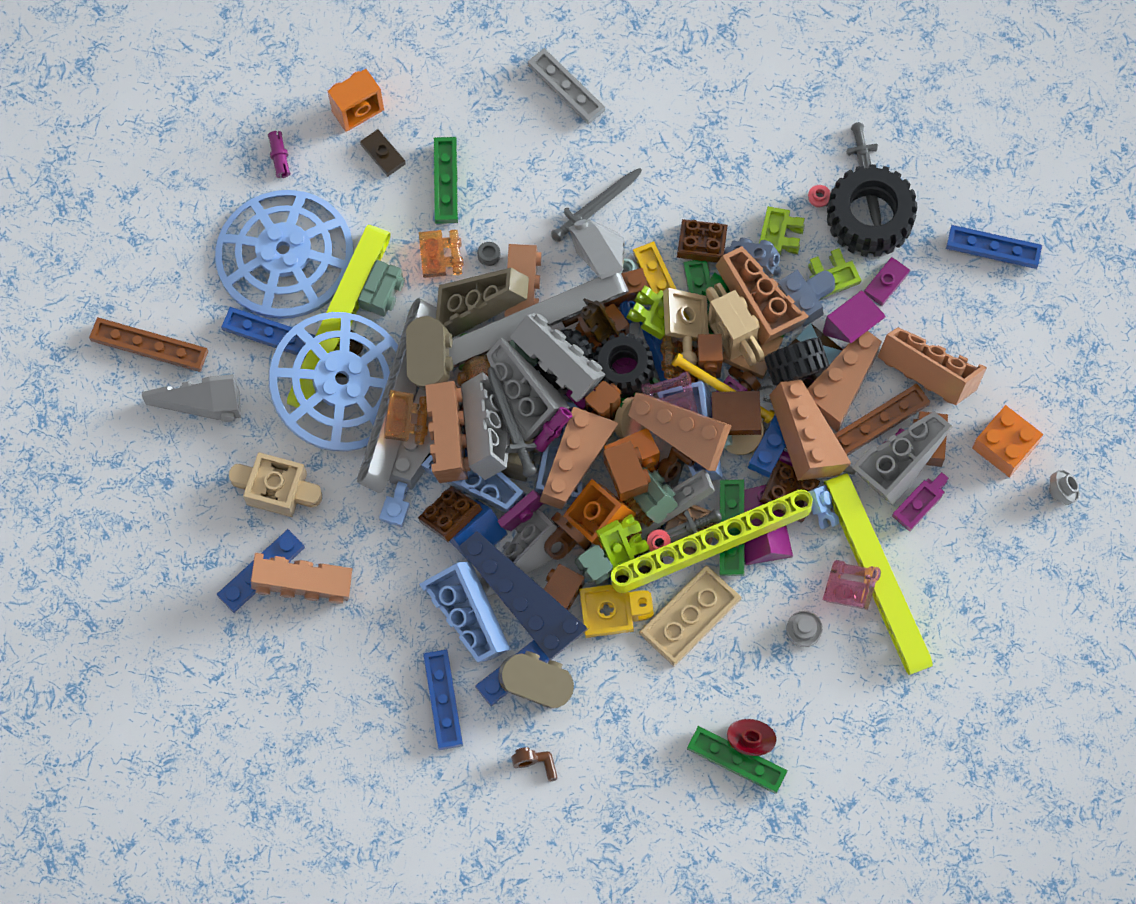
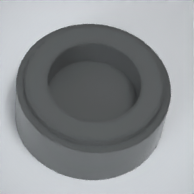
(488, 253)

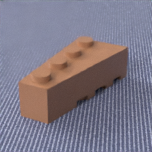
(525, 260)
(764, 299)
(931, 366)
(686, 430)
(446, 431)
(579, 447)
(300, 579)

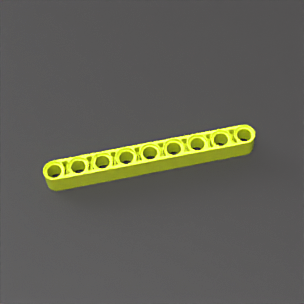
(369, 249)
(718, 531)
(886, 592)

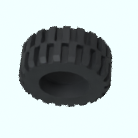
(885, 186)

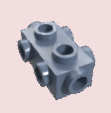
(763, 253)

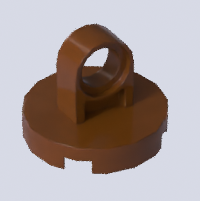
(567, 535)

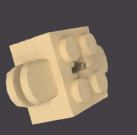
(738, 328)
(275, 485)

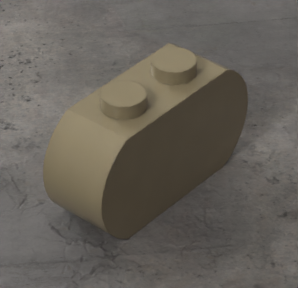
(428, 352)
(536, 680)

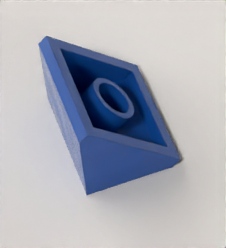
(485, 523)

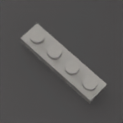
(566, 86)
(686, 495)

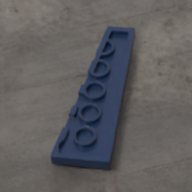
(532, 606)

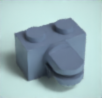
(808, 292)

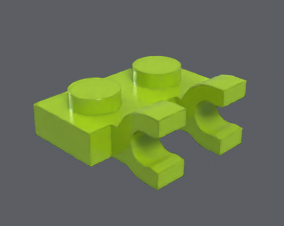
(775, 227)
(843, 272)
(651, 320)
(616, 544)

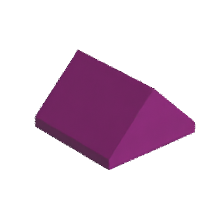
(852, 318)
(769, 546)

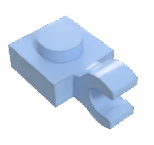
(821, 505)
(396, 509)

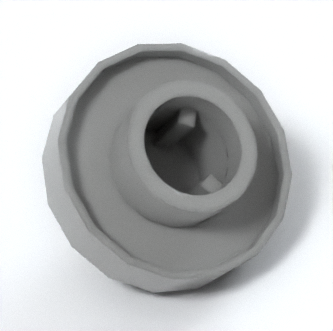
(1064, 487)
(804, 629)

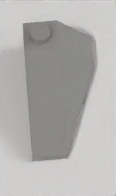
(598, 247)
(528, 545)

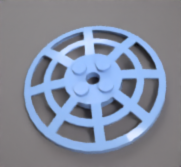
(283, 264)
(324, 379)

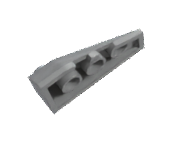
(527, 391)
(213, 398)
(899, 460)

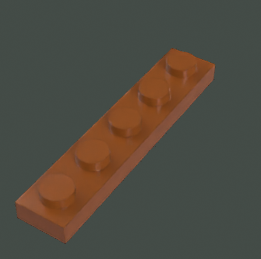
(148, 344)
(882, 419)

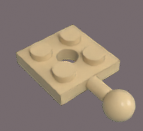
(678, 326)

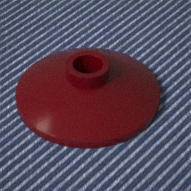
(751, 737)

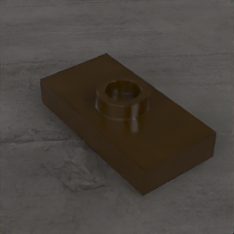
(382, 152)

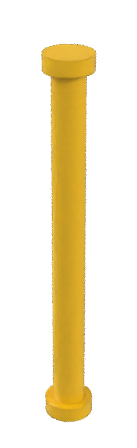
(713, 382)

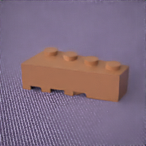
(843, 379)
(806, 433)

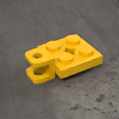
(625, 606)

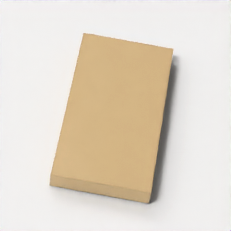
(690, 615)

